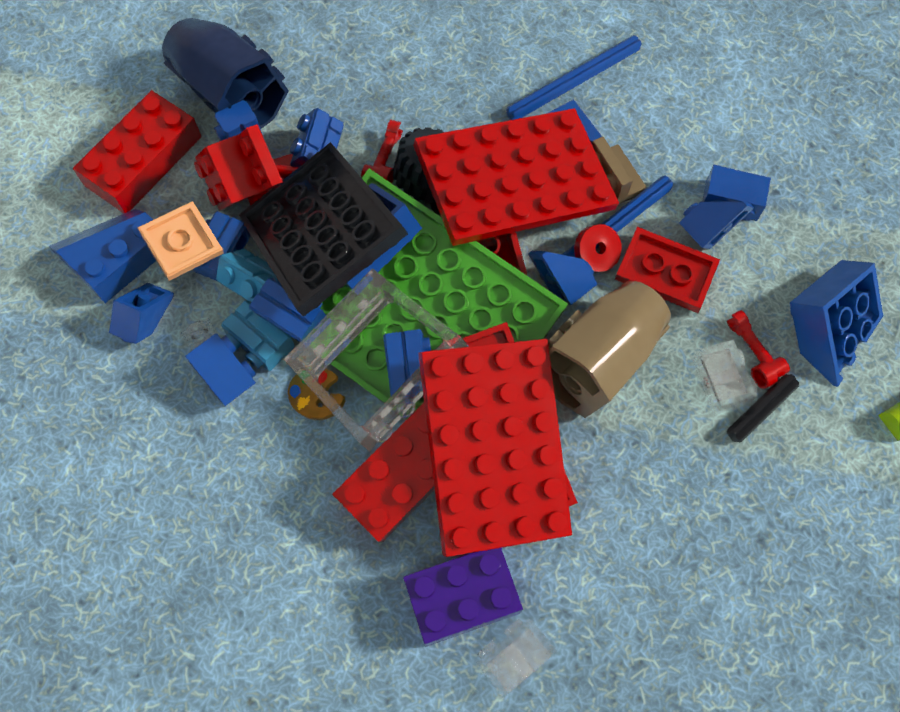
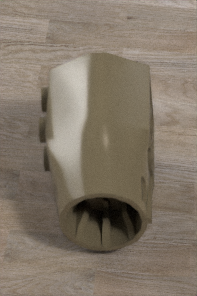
(606, 345)

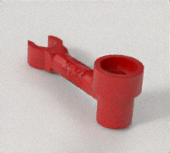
(392, 136)
(769, 369)

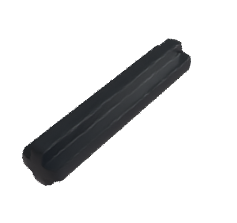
(762, 408)

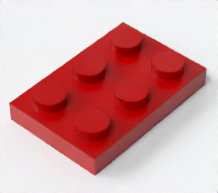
(669, 268)

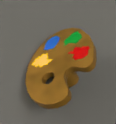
(307, 402)

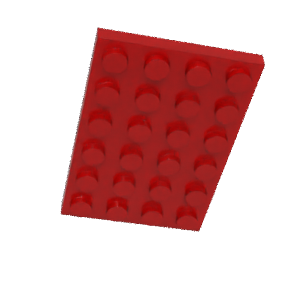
(514, 175)
(494, 446)

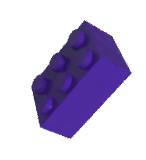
(462, 595)

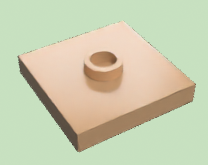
(180, 240)

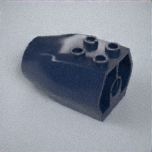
(224, 68)

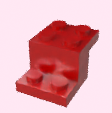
(237, 168)

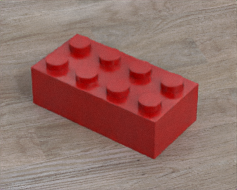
(138, 152)
(391, 479)

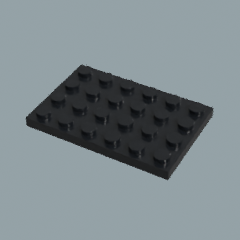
(320, 228)

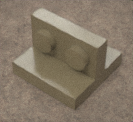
(619, 170)

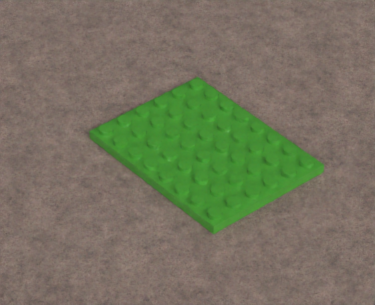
(456, 284)

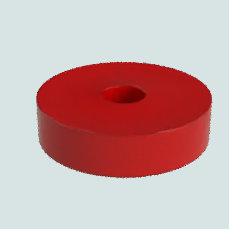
(609, 247)

